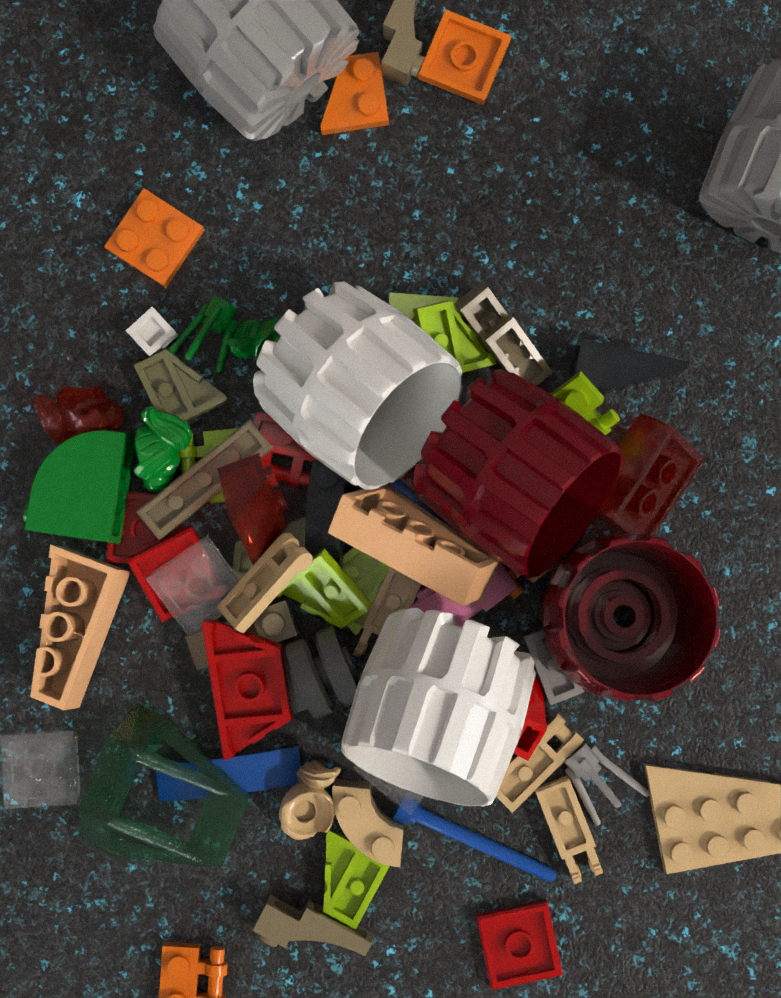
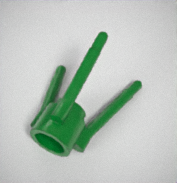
(214, 317)

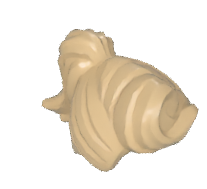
(307, 805)

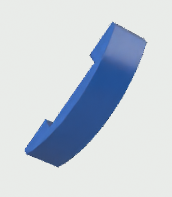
(250, 771)

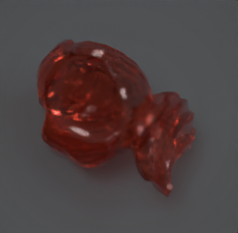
(77, 412)

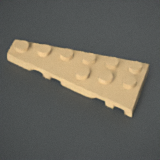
(712, 817)

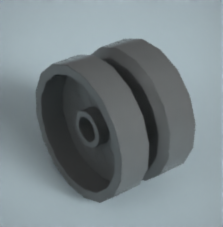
(320, 673)

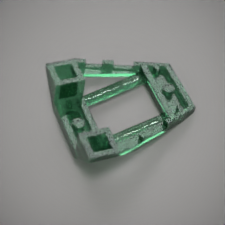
(112, 777)

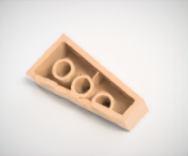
(413, 543)
(74, 624)

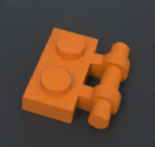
(182, 968)

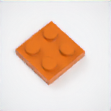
(464, 57)
(154, 238)

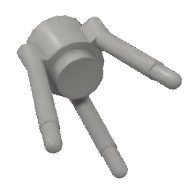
(584, 764)

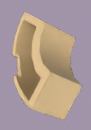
(365, 823)

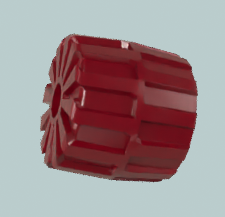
(517, 472)
(668, 624)

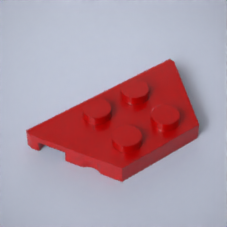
(246, 684)

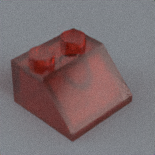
(254, 503)

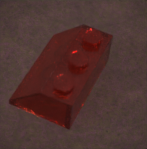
(651, 477)

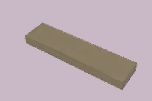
(200, 481)

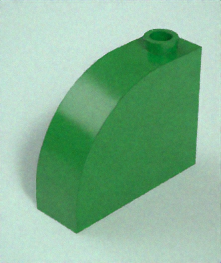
(83, 487)

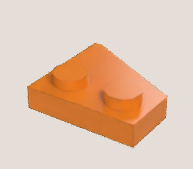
(357, 97)

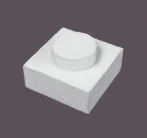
(152, 332)

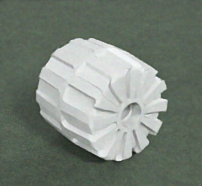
(356, 384)
(439, 707)

